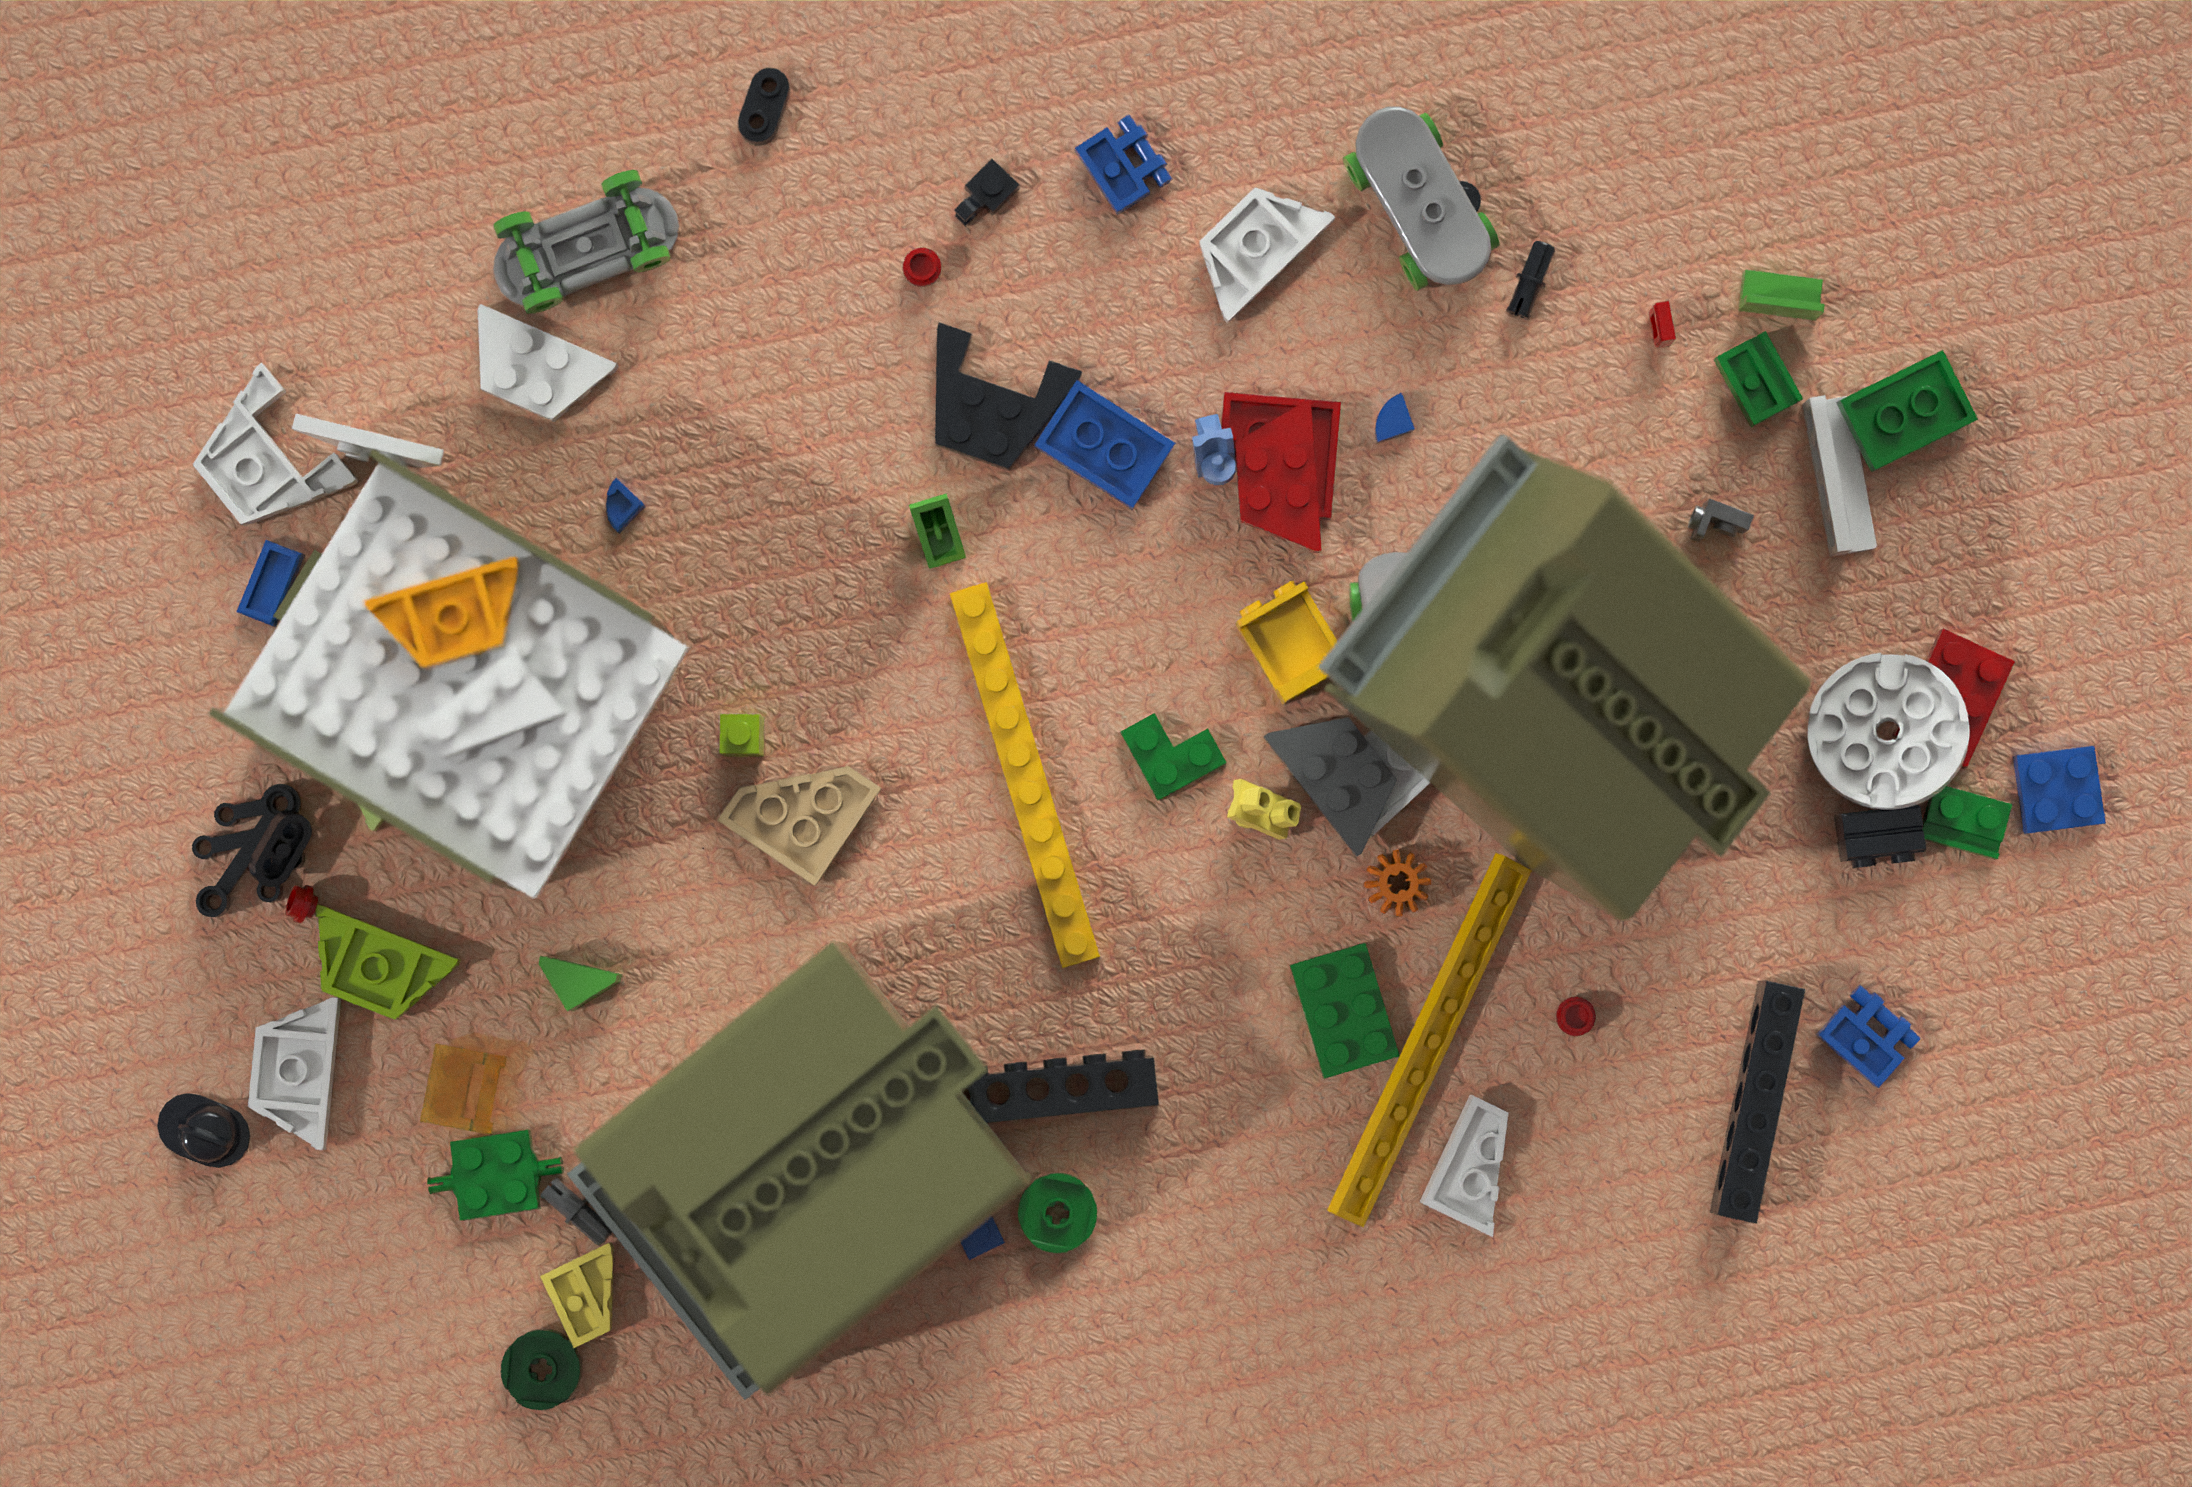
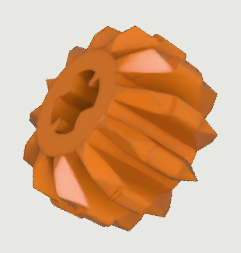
(1392, 871)

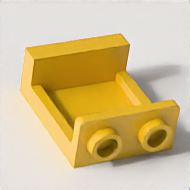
(1288, 639)

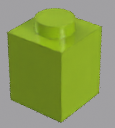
(741, 735)

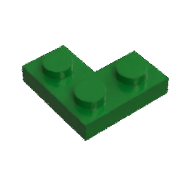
(1167, 766)

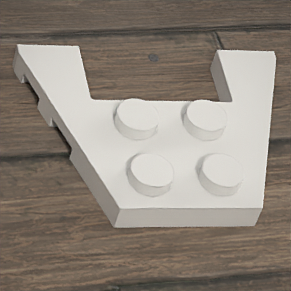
(250, 468)

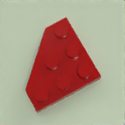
(1249, 412)

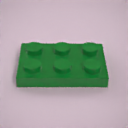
(1907, 411)
(1344, 1010)

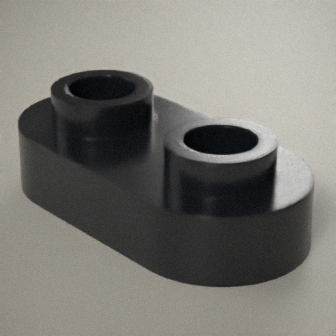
(765, 105)
(283, 849)

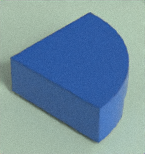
(1393, 419)
(621, 506)

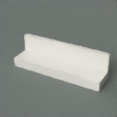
(1838, 478)

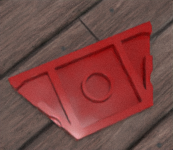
(1280, 478)

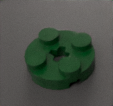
(524, 1383)

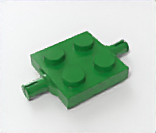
(495, 1175)

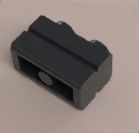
(1880, 834)

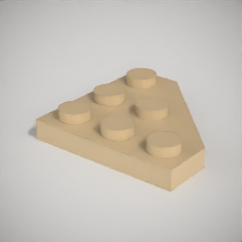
(802, 817)

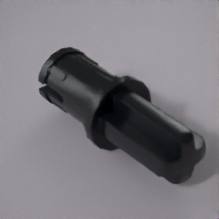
(1531, 279)

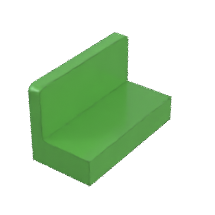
(1781, 295)

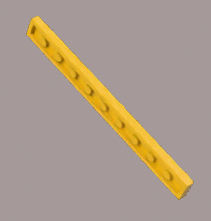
(1024, 775)
(1429, 1040)

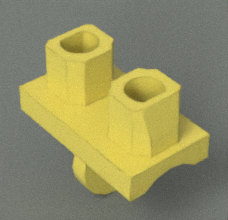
(1263, 810)

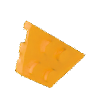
(451, 614)

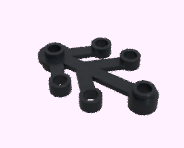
(247, 842)

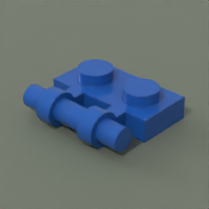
(1113, 170)
(1863, 1047)

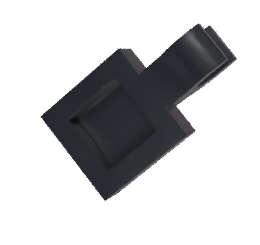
(988, 190)

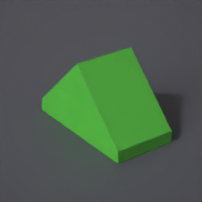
(937, 531)
(576, 982)

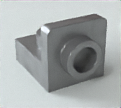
(1726, 519)

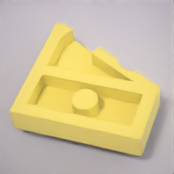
(583, 1294)

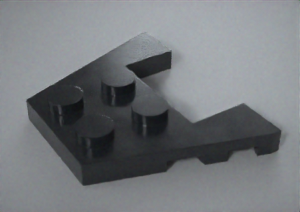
(986, 418)

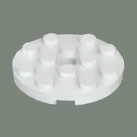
(1893, 771)

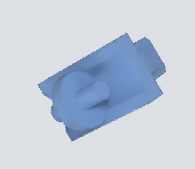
(1214, 451)

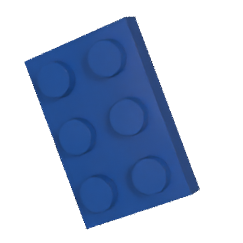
(1104, 445)

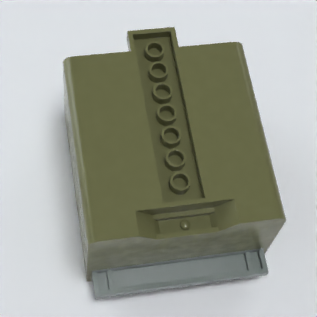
(1568, 679)
(799, 1169)

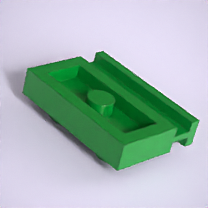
(1758, 379)
(1966, 822)

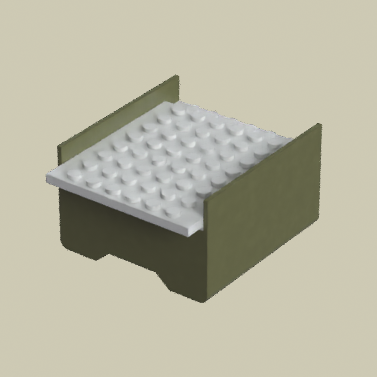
(348, 696)

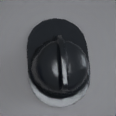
(203, 1130)

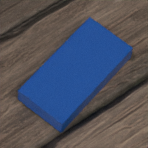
(270, 582)

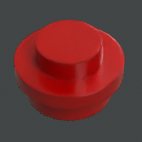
(922, 267)
(301, 903)
(1575, 1016)

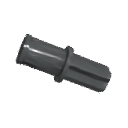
(576, 1211)

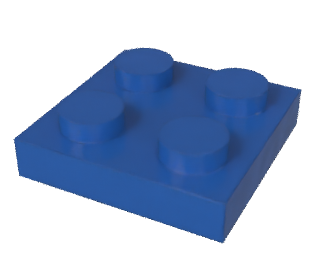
(2059, 789)

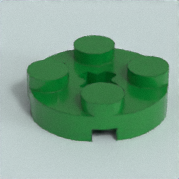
(1071, 1230)

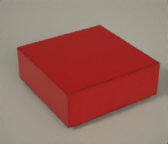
(1662, 324)

